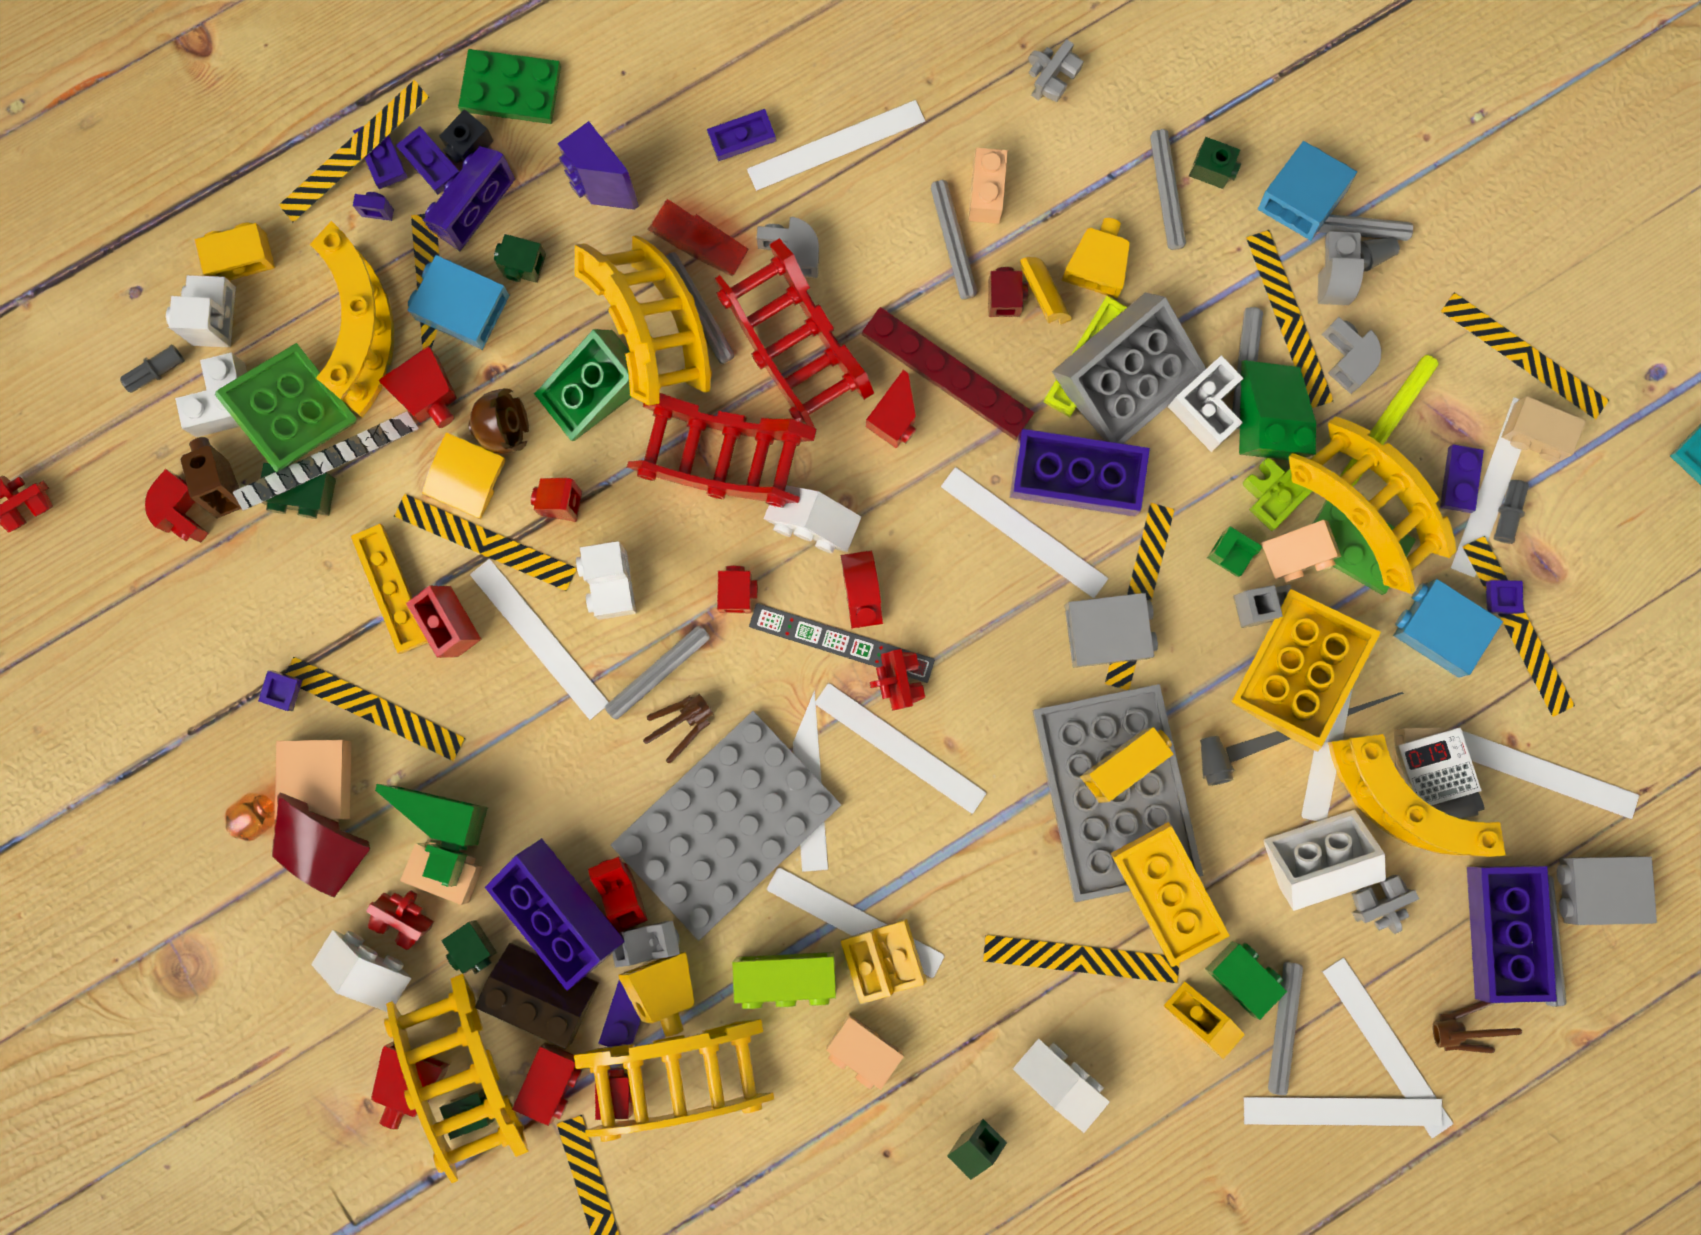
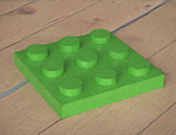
(285, 407)

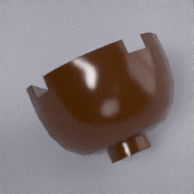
(499, 422)

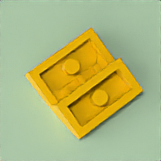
(1044, 290)
(463, 475)
(883, 961)

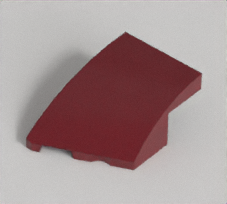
(315, 846)

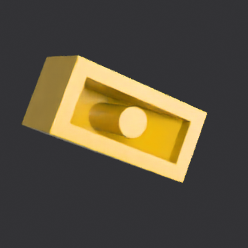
(1204, 1020)

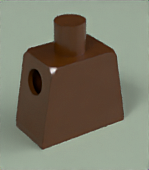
(210, 478)

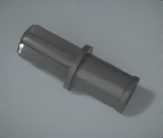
(151, 369)
(1511, 511)

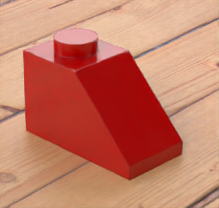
(894, 413)
(557, 498)

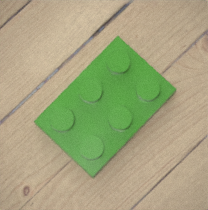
(1356, 555)

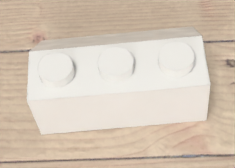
(1325, 859)

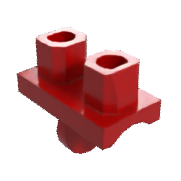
(33, 497)
(894, 679)
(400, 914)

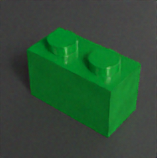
(1246, 979)

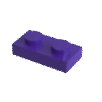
(741, 135)
(427, 159)
(385, 163)
(1461, 478)
(621, 1022)

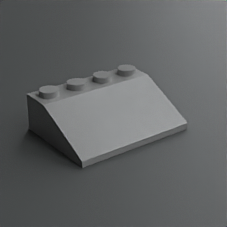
(1130, 369)

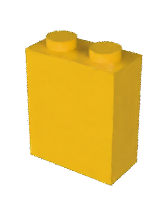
(1127, 764)

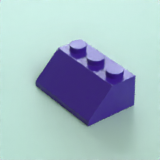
(596, 170)
(469, 197)

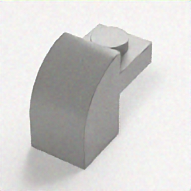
(798, 238)
(1343, 269)
(1360, 354)
(1260, 605)
(647, 943)

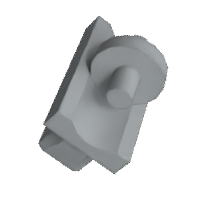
(1063, 61)
(1396, 897)

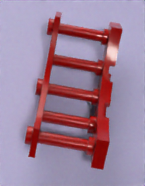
(816, 324)
(732, 427)

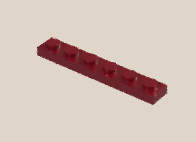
(947, 373)

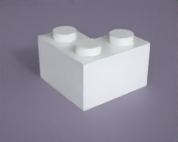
(203, 311)
(1202, 405)
(202, 411)
(816, 519)
(609, 577)
(359, 971)
(1063, 1086)

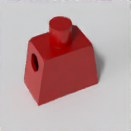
(422, 387)
(391, 1084)

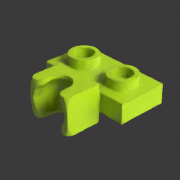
(1276, 494)

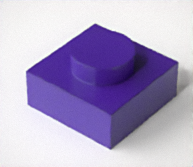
(373, 206)
(1504, 597)
(280, 690)

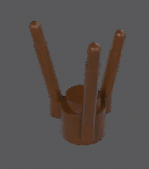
(694, 711)
(1450, 1033)

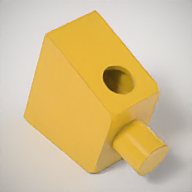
(1100, 260)
(660, 991)

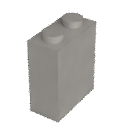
(1110, 630)
(1607, 890)

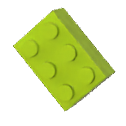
(784, 979)

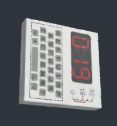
(1438, 767)

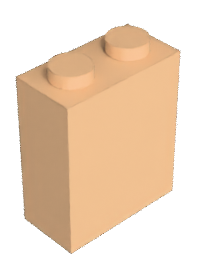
(316, 774)

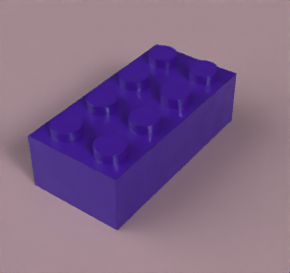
(1079, 472)
(554, 913)
(1511, 934)

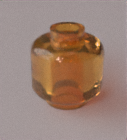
(250, 816)

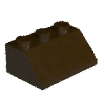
(533, 999)

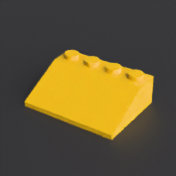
(1305, 669)

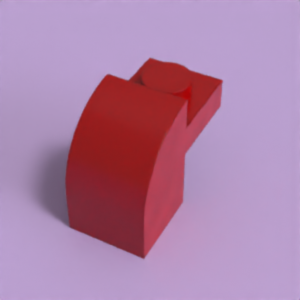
(167, 507)
(862, 589)
(618, 893)

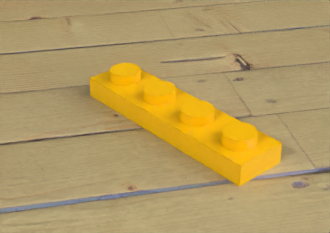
(388, 587)

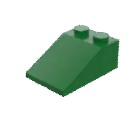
(587, 384)
(1275, 412)
(441, 818)

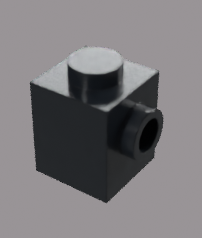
(464, 137)

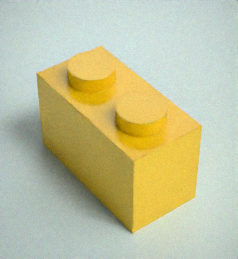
(235, 252)

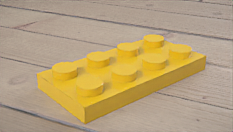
(1170, 894)

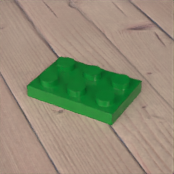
(509, 86)

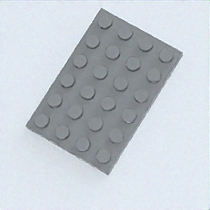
(1076, 739)
(725, 825)

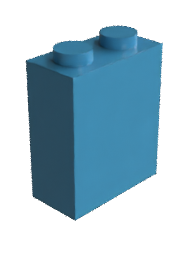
(1307, 190)
(458, 302)
(1447, 627)

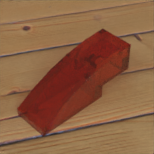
(697, 238)

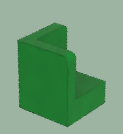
(1234, 551)
(444, 865)

